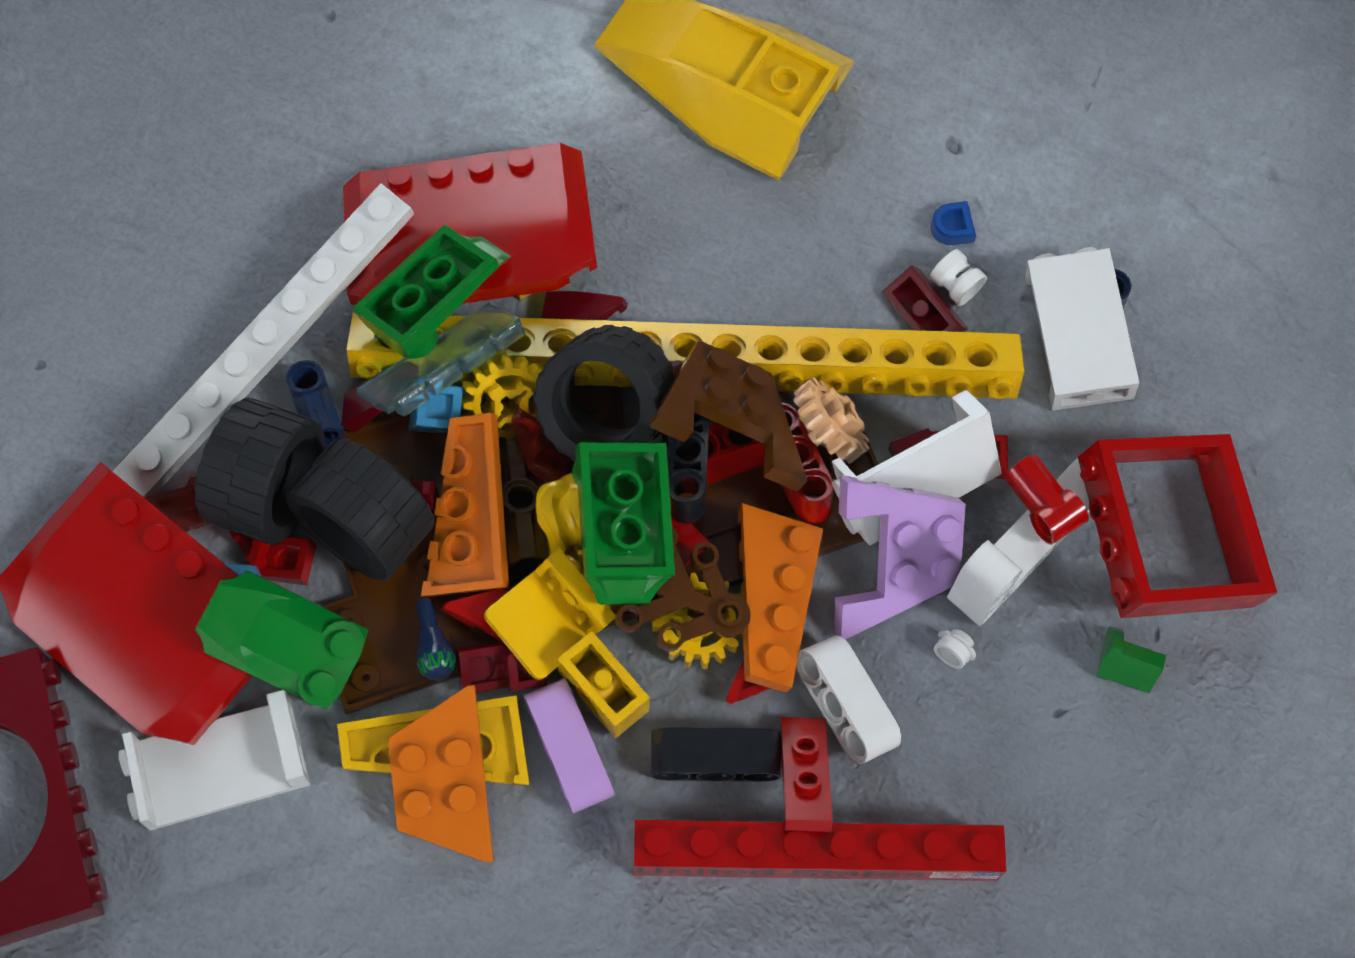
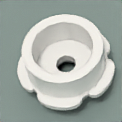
(955, 648)

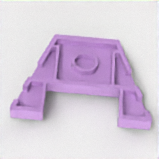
(916, 550)

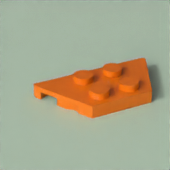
(442, 778)

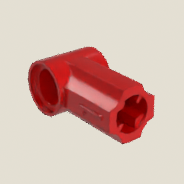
(1051, 509)

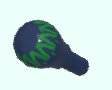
(434, 653)

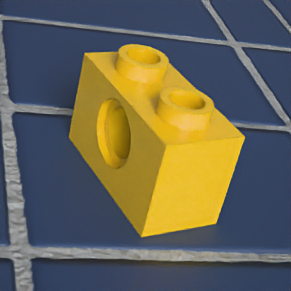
(603, 684)

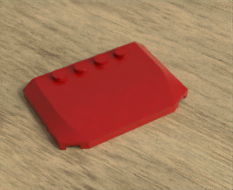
(518, 199)
(118, 604)

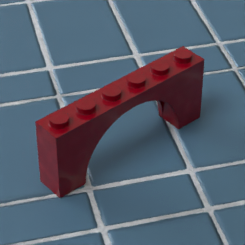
(58, 877)

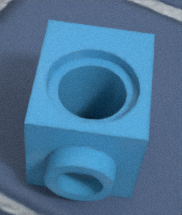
(436, 412)

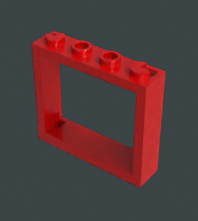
(1230, 511)

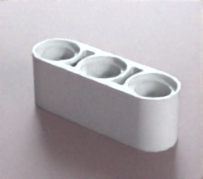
(848, 699)

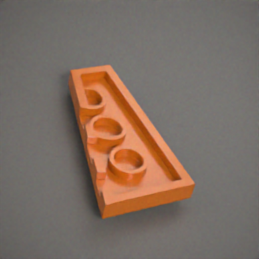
(470, 523)
(777, 585)

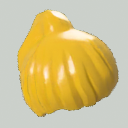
(559, 513)

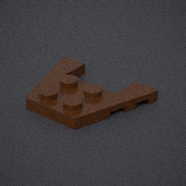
(737, 398)

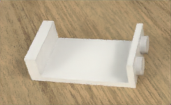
(1082, 328)
(942, 464)
(229, 766)

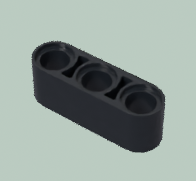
(689, 475)
(716, 754)

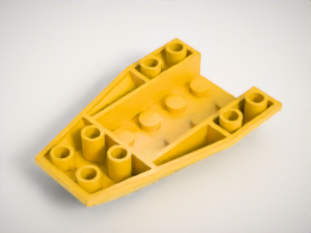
(726, 75)

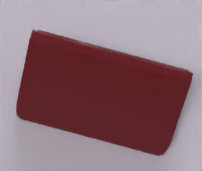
(921, 303)

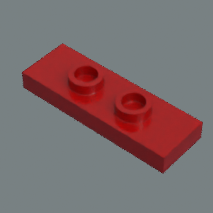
(805, 774)

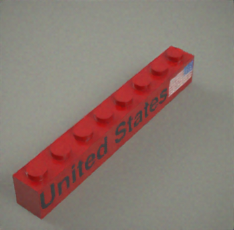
(844, 853)

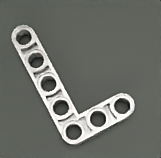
(1001, 568)

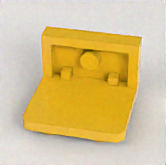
(548, 614)

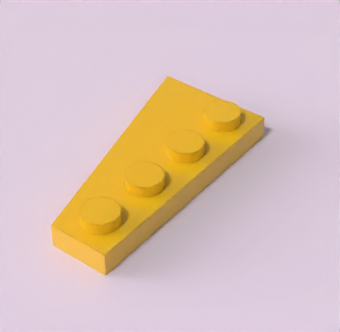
(367, 750)

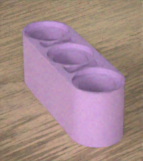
(568, 746)

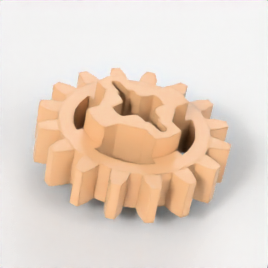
(831, 420)

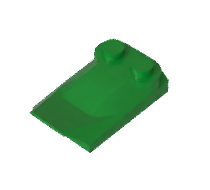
(427, 290)
(624, 519)
(281, 638)

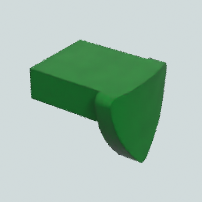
(1129, 662)

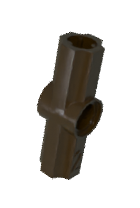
(523, 533)

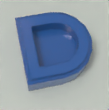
(953, 224)

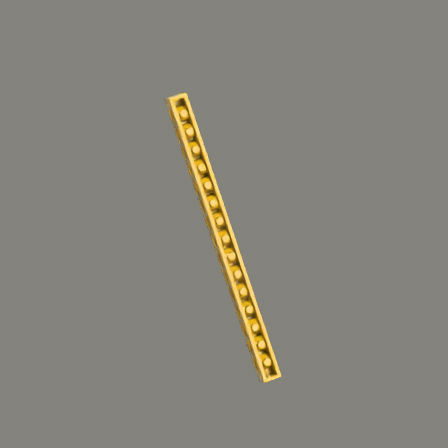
(841, 357)

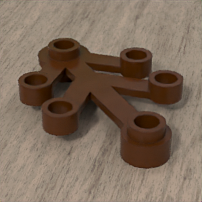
(679, 594)

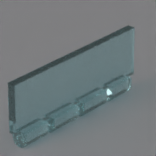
(462, 346)

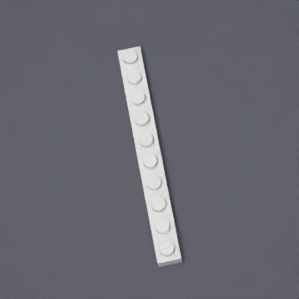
(264, 341)

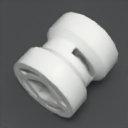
(958, 277)

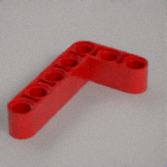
(730, 459)

